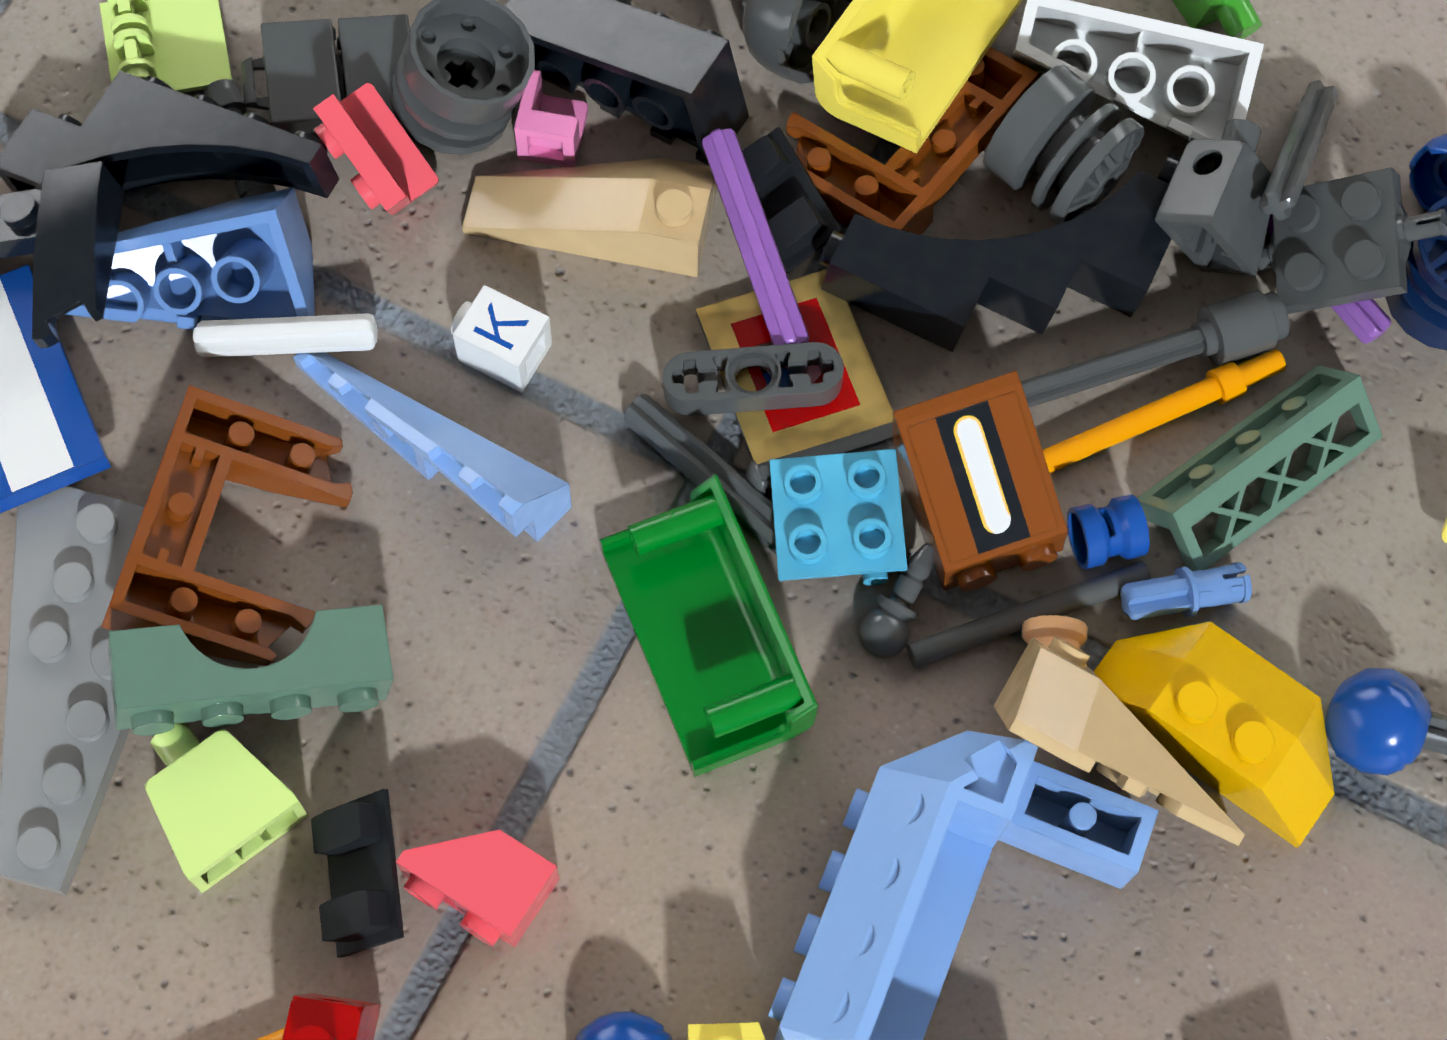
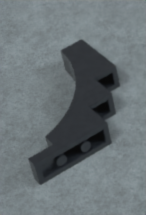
(936, 282)

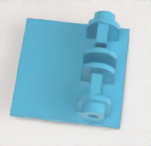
(838, 516)

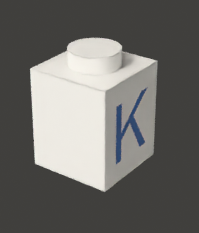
(501, 337)

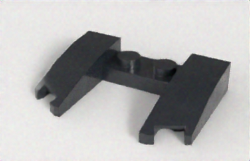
(73, 238)

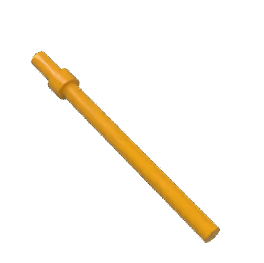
(1221, 385)

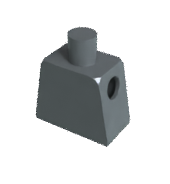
(1216, 199)

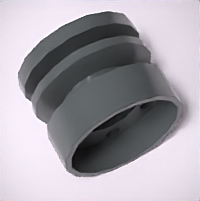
(461, 74)
(1053, 139)

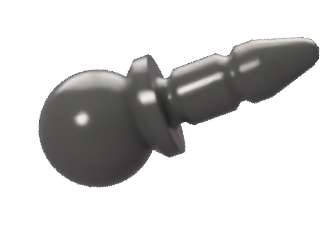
(886, 628)

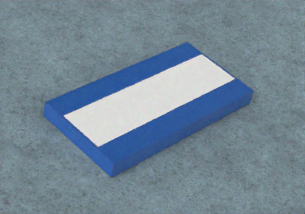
(43, 414)

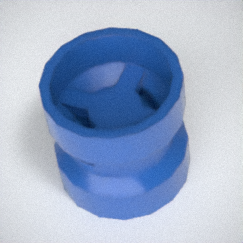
(1108, 531)

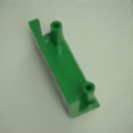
(709, 631)

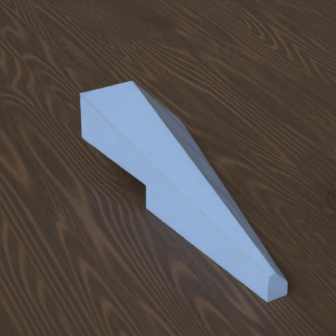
(494, 478)

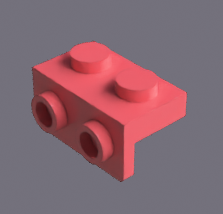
(378, 146)

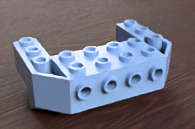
(915, 871)

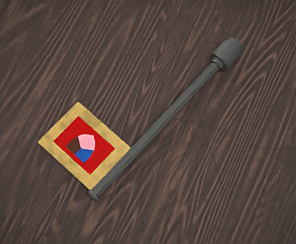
(861, 413)

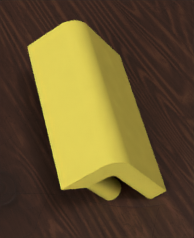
(903, 62)

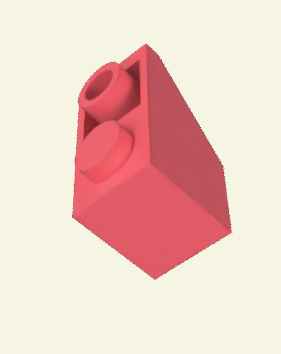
(484, 878)

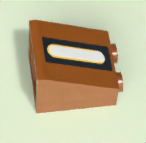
(979, 482)

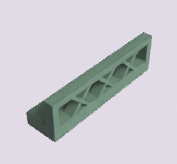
(1250, 449)

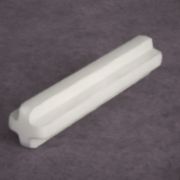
(285, 335)

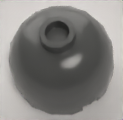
(788, 32)

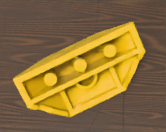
(1229, 721)

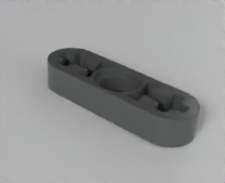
(769, 358)

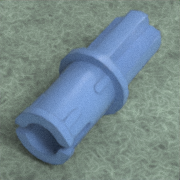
(1186, 592)

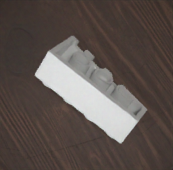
(1149, 66)

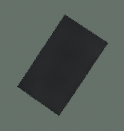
(789, 199)
(361, 874)

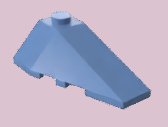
(215, 265)

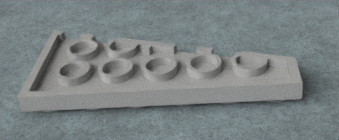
(58, 685)

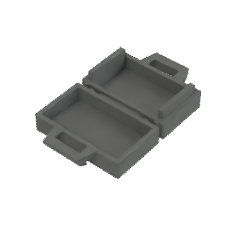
(306, 69)

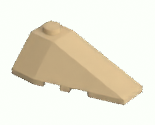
(617, 211)
(1080, 720)

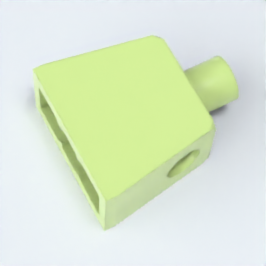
(217, 803)

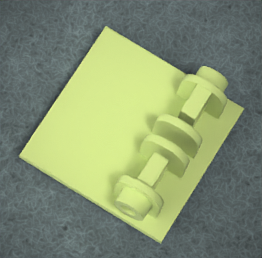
(167, 40)

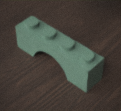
(167, 681)

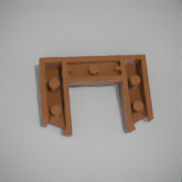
(910, 182)
(212, 444)

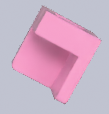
(549, 126)

